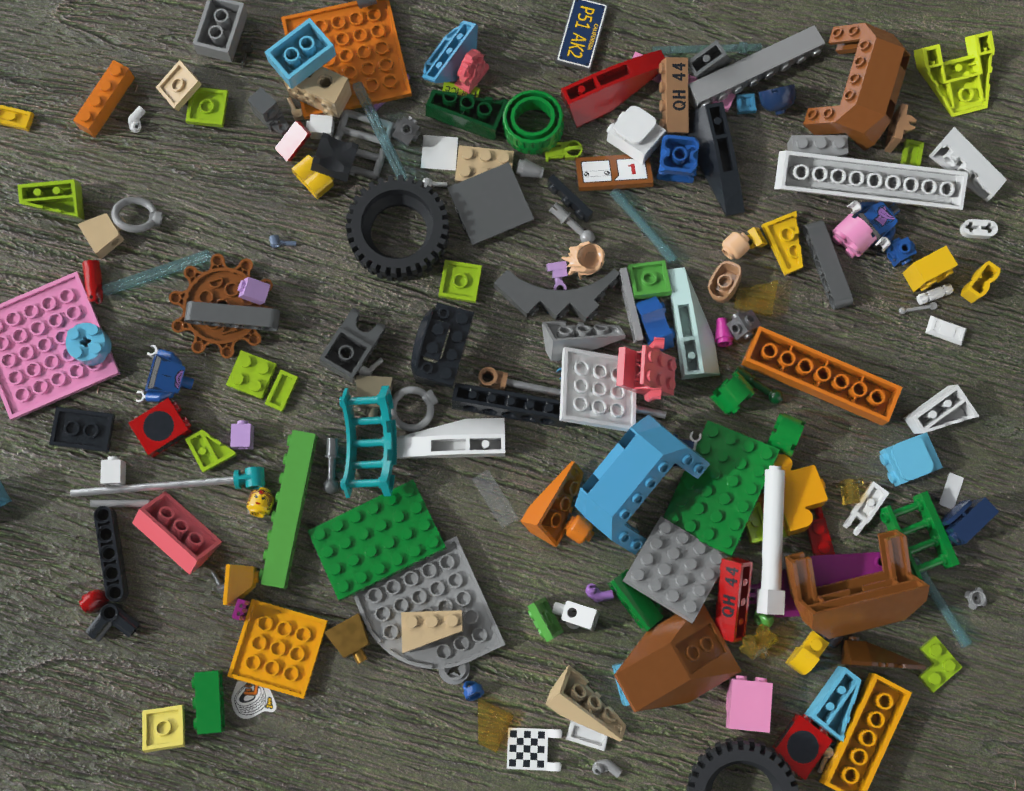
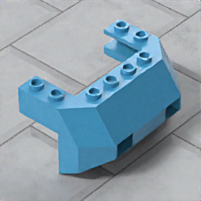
(630, 476)

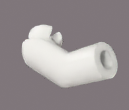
(134, 119)

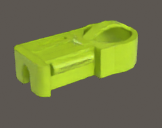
(561, 149)

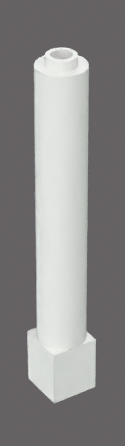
(770, 596)

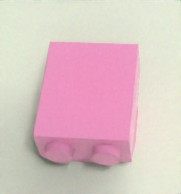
(749, 704)

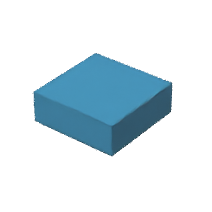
(746, 103)

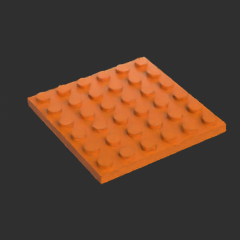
(364, 49)

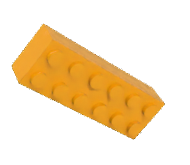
(866, 735)

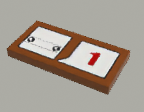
(612, 173)

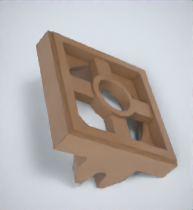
(899, 127)

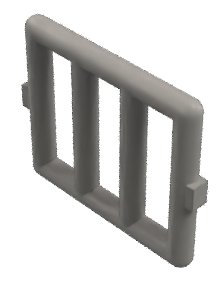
(379, 158)

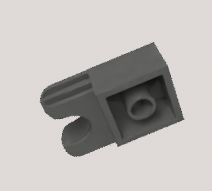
(352, 341)

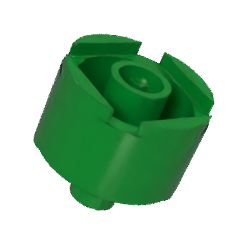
(732, 393)
(787, 433)

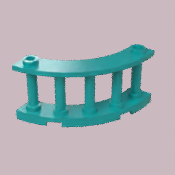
(388, 442)

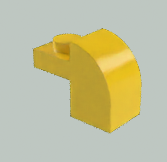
(807, 655)

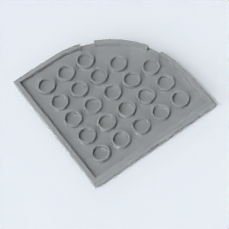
(433, 584)

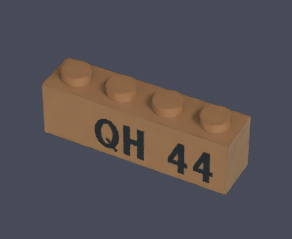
(674, 95)

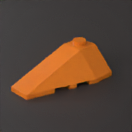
(550, 509)

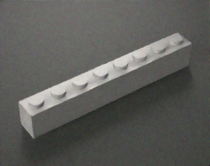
(755, 67)

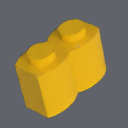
(315, 182)
(980, 282)

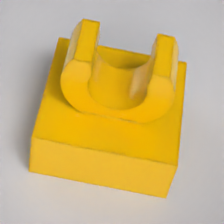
(757, 238)

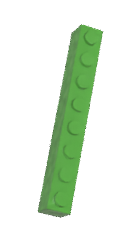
(289, 509)

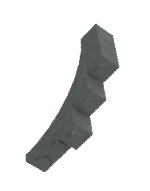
(555, 302)

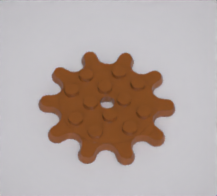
(216, 286)

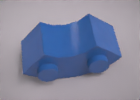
(654, 321)

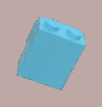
(910, 459)

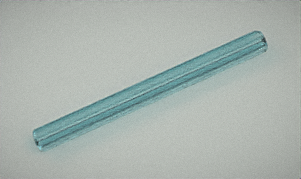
(379, 130)
(156, 272)

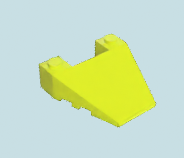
(960, 82)

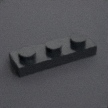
(569, 199)

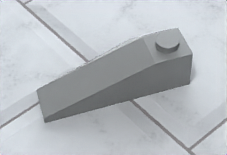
(584, 337)

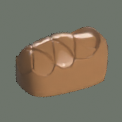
(725, 281)

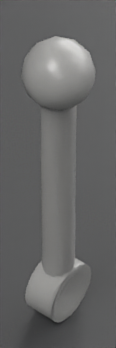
(932, 306)

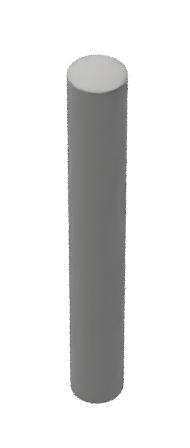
(119, 503)

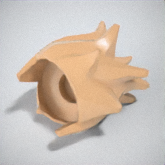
(585, 259)

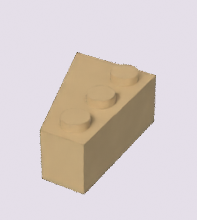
(428, 627)

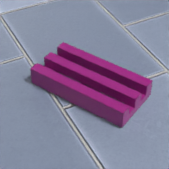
(243, 610)

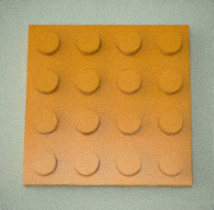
(277, 648)

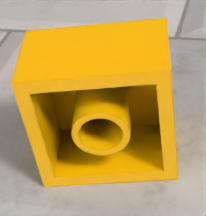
(930, 269)

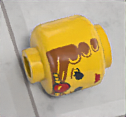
(260, 502)

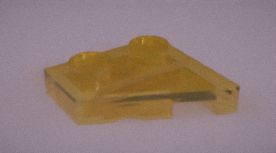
(758, 298)

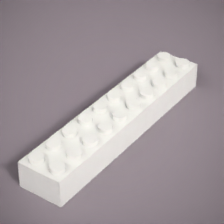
(870, 180)

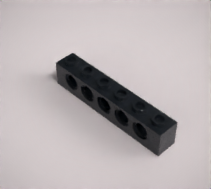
(507, 405)

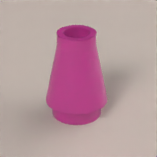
(723, 335)

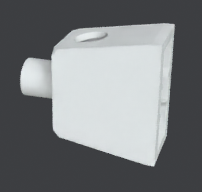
(585, 616)

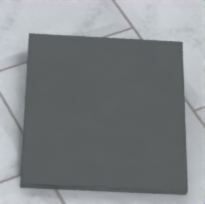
(490, 203)

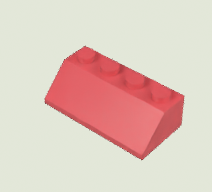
(176, 532)

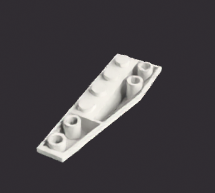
(457, 439)

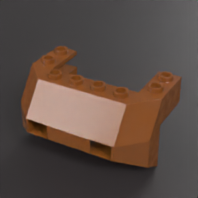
(870, 88)
(862, 600)

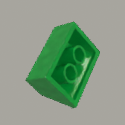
(638, 605)

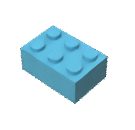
(300, 53)

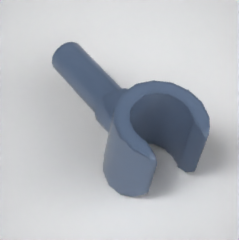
(275, 242)

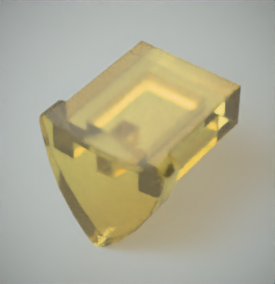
(850, 491)

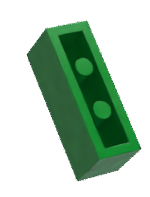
(208, 702)

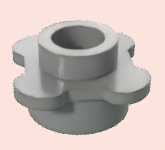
(981, 598)

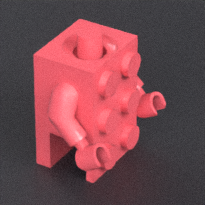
(647, 371)

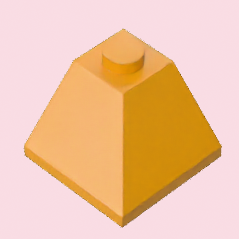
(239, 582)

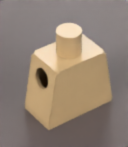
(102, 234)

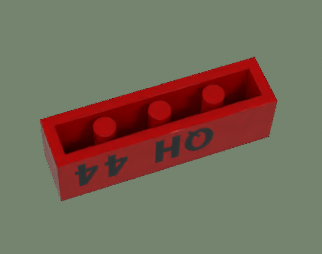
(733, 598)

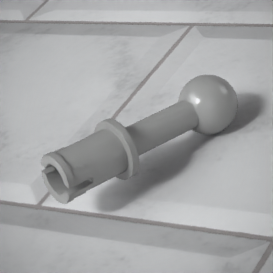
(563, 216)

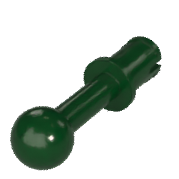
(774, 396)

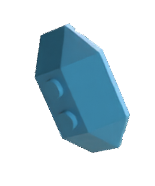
(447, 57)

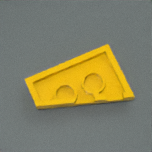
(784, 241)

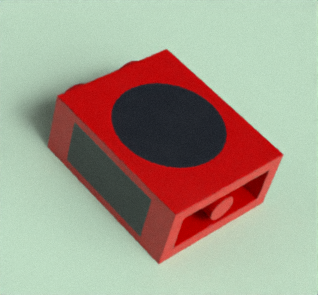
(161, 427)
(802, 745)

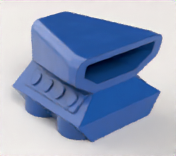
(678, 159)

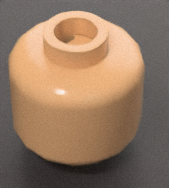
(735, 245)

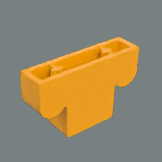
(802, 493)

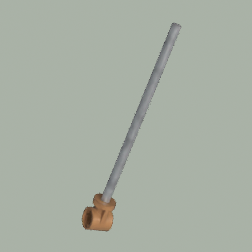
(500, 381)

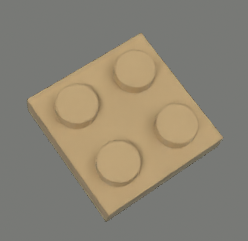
(178, 85)

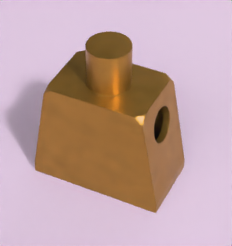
(350, 638)

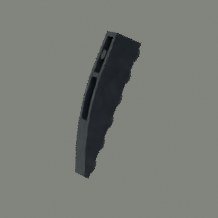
(717, 156)

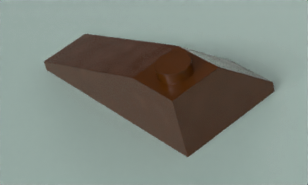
(867, 654)

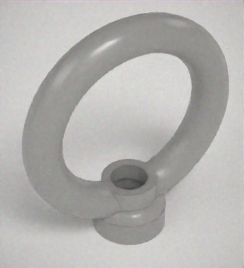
(155, 216)
(429, 399)

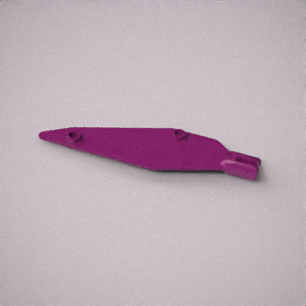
(827, 570)

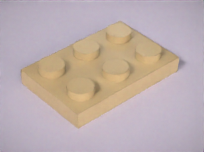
(477, 160)

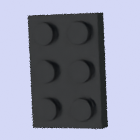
(82, 429)

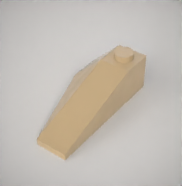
(578, 702)

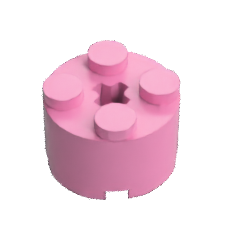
(853, 236)

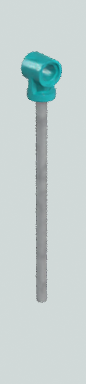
(252, 479)

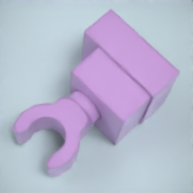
(558, 270)

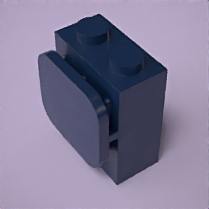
(967, 519)

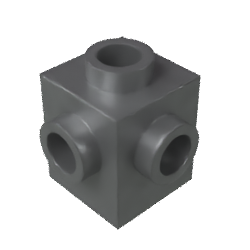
(403, 137)
(743, 324)

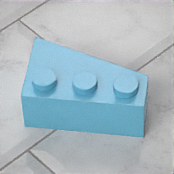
(834, 702)

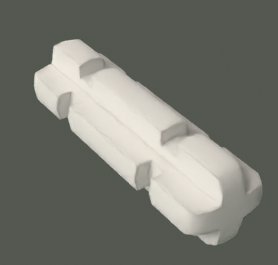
(934, 294)

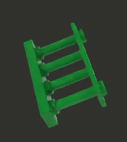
(932, 523)

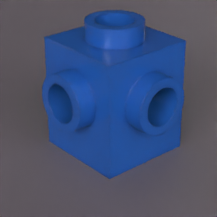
(901, 251)

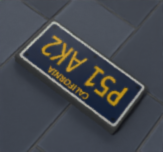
(581, 34)

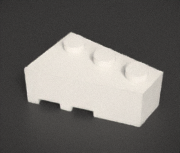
(941, 410)

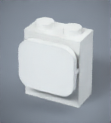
(636, 134)

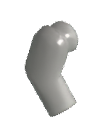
(606, 765)

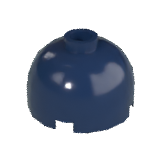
(778, 99)

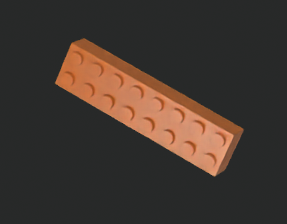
(822, 376)

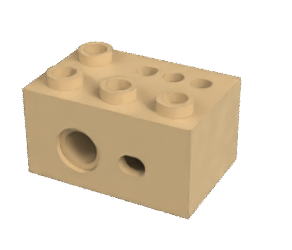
(323, 91)

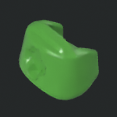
(763, 619)

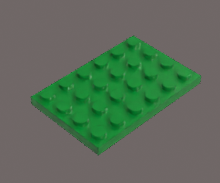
(725, 495)
(376, 540)

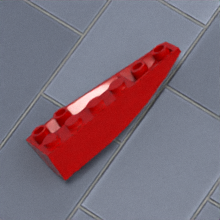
(609, 88)

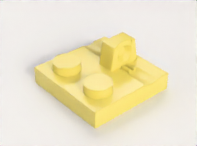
(163, 728)

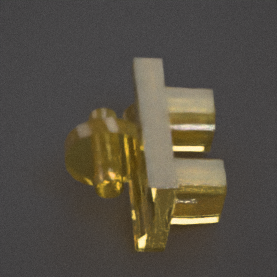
(758, 645)

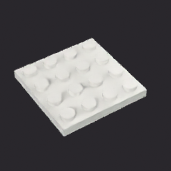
(591, 392)

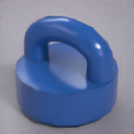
(473, 692)

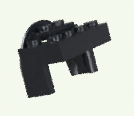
(430, 344)

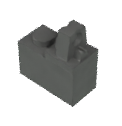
(709, 60)
(268, 112)

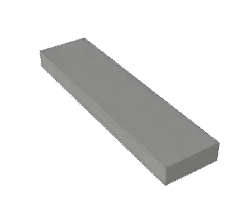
(630, 306)

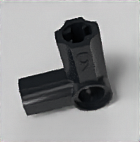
(103, 622)

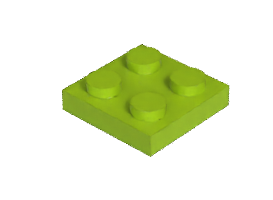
(207, 107)
(460, 281)
(251, 374)

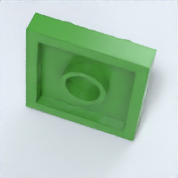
(649, 279)
(544, 619)

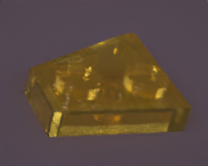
(492, 725)

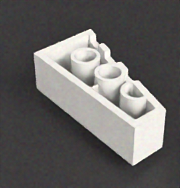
(960, 155)

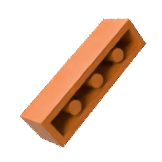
(104, 98)

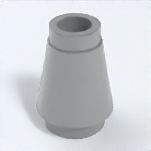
(529, 169)

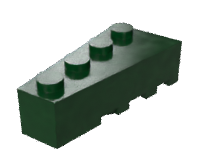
(467, 112)

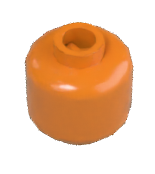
(579, 529)

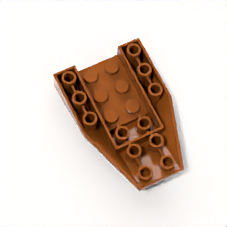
(676, 663)

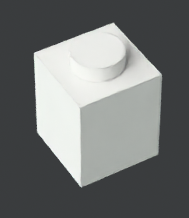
(320, 124)
(113, 471)

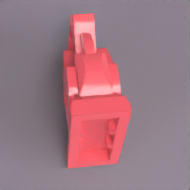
(471, 70)

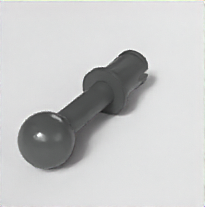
(331, 485)

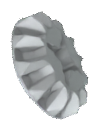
(455, 678)

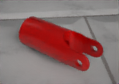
(93, 280)

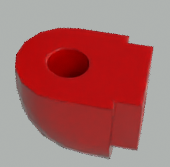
(93, 601)

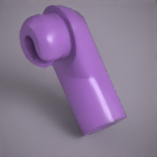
(597, 595)

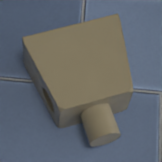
(371, 386)

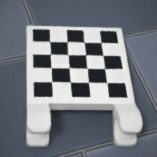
(529, 749)

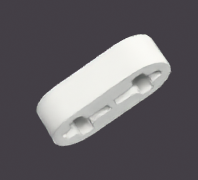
(978, 226)

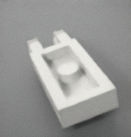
(868, 506)

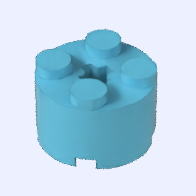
(79, 338)

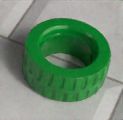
(539, 141)

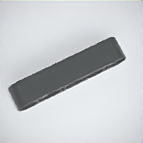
(827, 265)
(232, 316)

